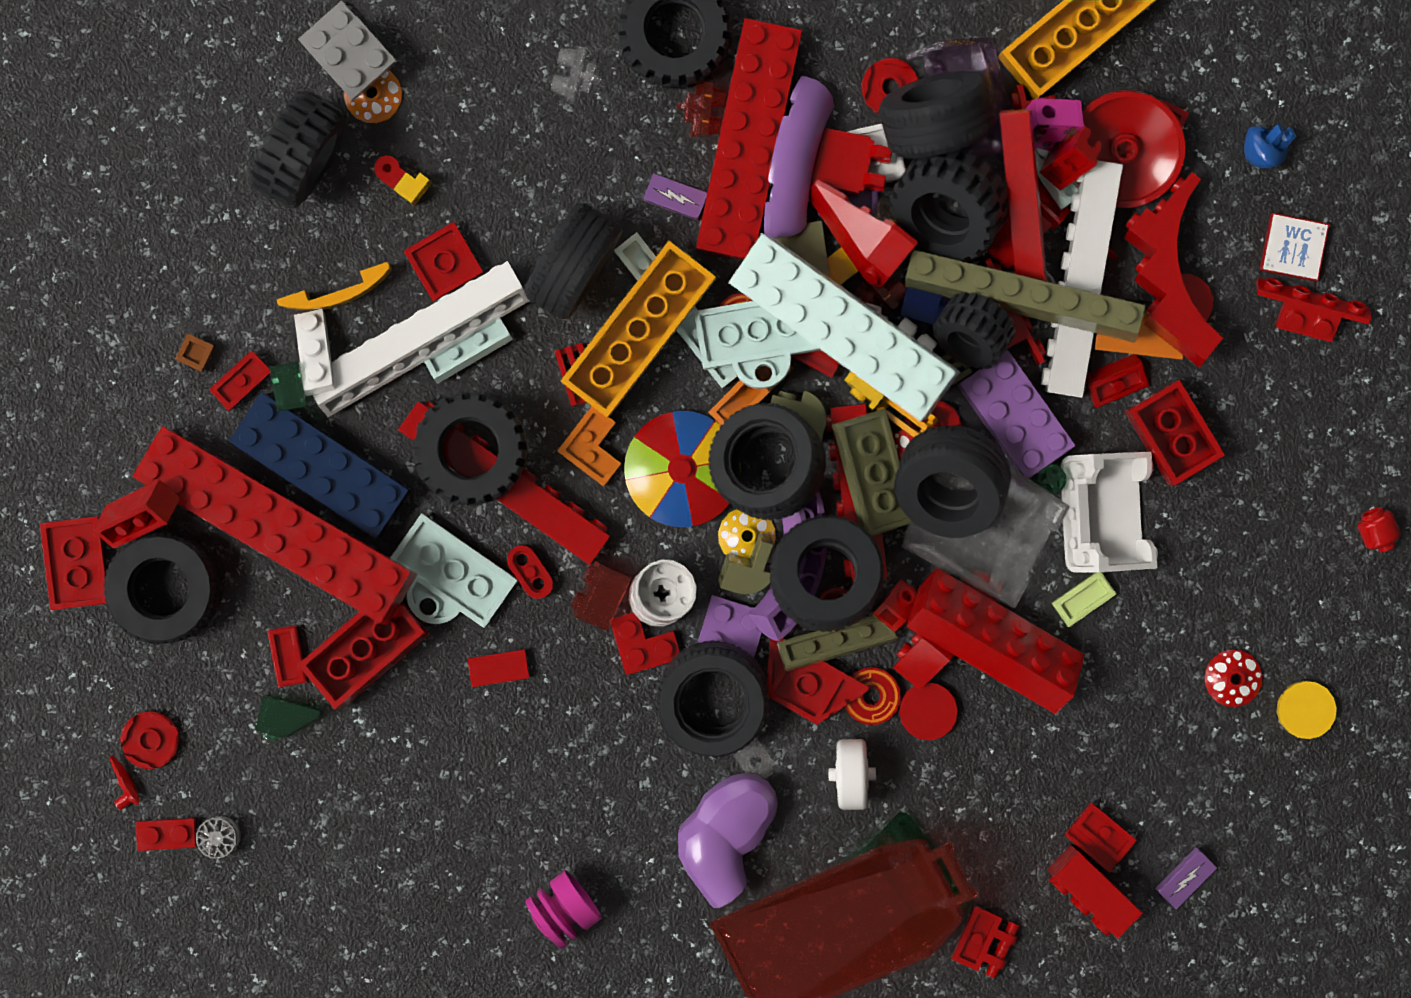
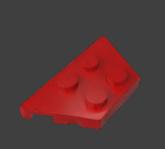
(811, 690)

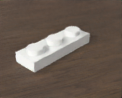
(314, 352)

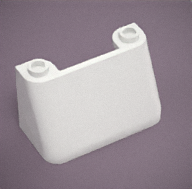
(1105, 512)

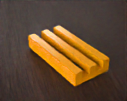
(886, 402)

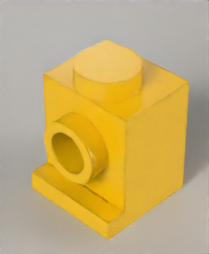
(863, 391)

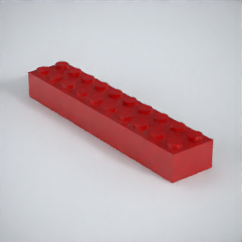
(277, 526)

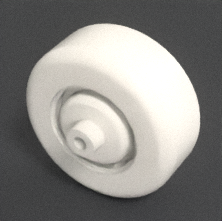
(852, 774)

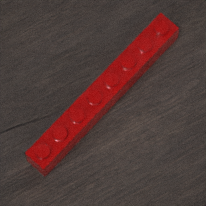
(526, 498)

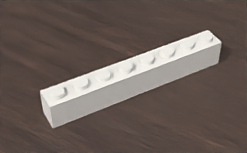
(1084, 271)
(422, 336)

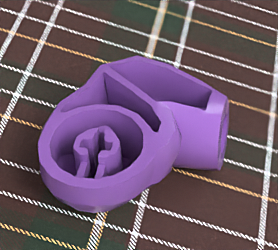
(721, 830)

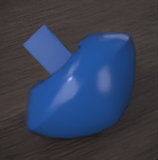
(1267, 147)

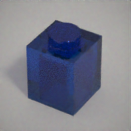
(921, 306)

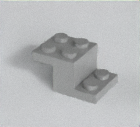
(347, 50)

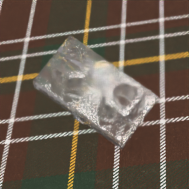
(575, 60)

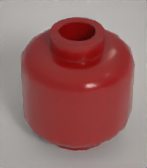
(1379, 529)

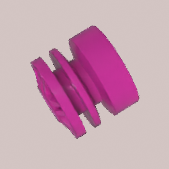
(559, 913)

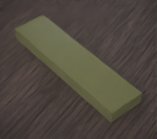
(823, 646)

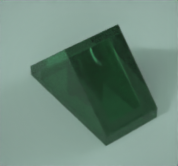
(288, 386)

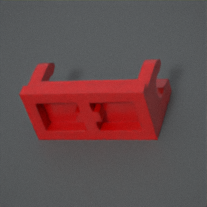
(1070, 159)

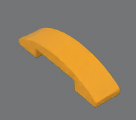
(371, 278)

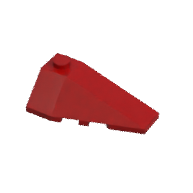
(871, 245)

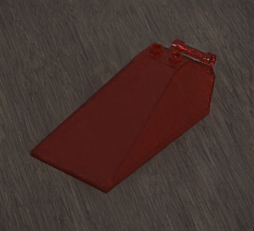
(846, 923)

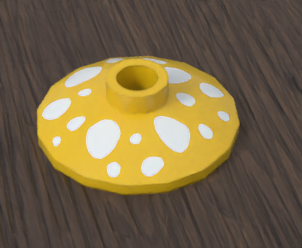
(732, 528)

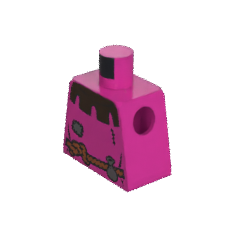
(1054, 121)

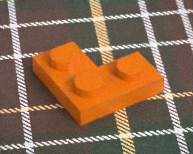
(584, 450)

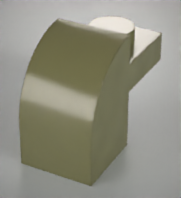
(809, 408)
(751, 574)

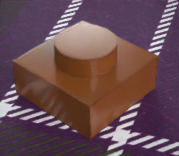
(195, 352)

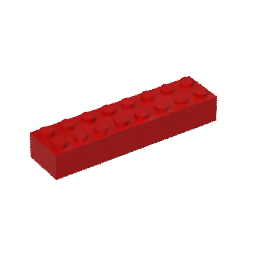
(748, 139)

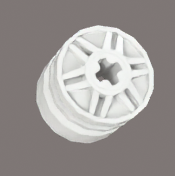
(670, 579)

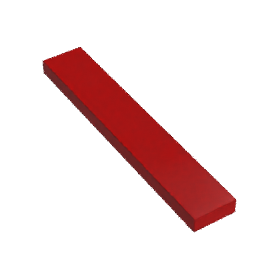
(1023, 193)

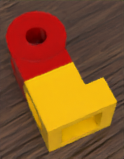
(393, 175)

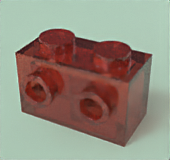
(600, 595)

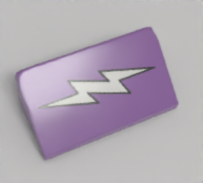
(675, 197)
(1186, 878)

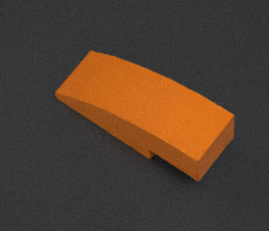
(741, 396)

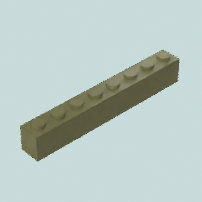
(1027, 296)

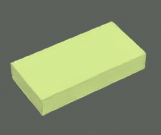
(1083, 598)

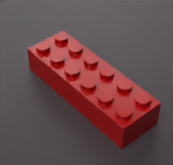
(996, 640)

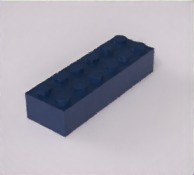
(320, 466)

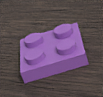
(730, 623)

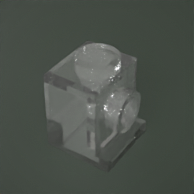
(755, 749)

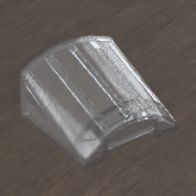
(1005, 552)

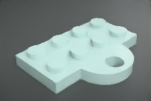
(748, 339)
(450, 575)

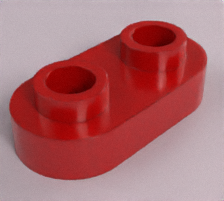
(529, 572)

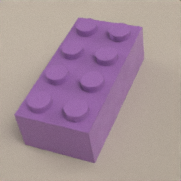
(1016, 415)

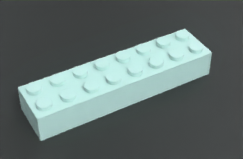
(844, 327)

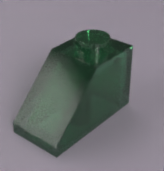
(282, 716)

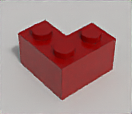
(921, 660)

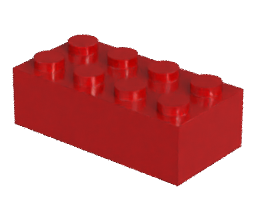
(361, 654)

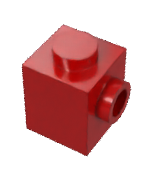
(896, 605)

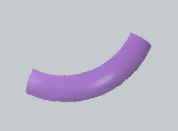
(795, 158)
(767, 614)

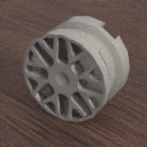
(218, 837)

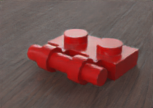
(977, 938)

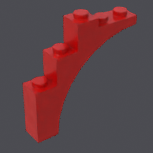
(1173, 314)

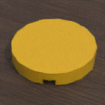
(1306, 709)

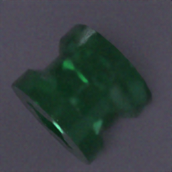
(1054, 476)

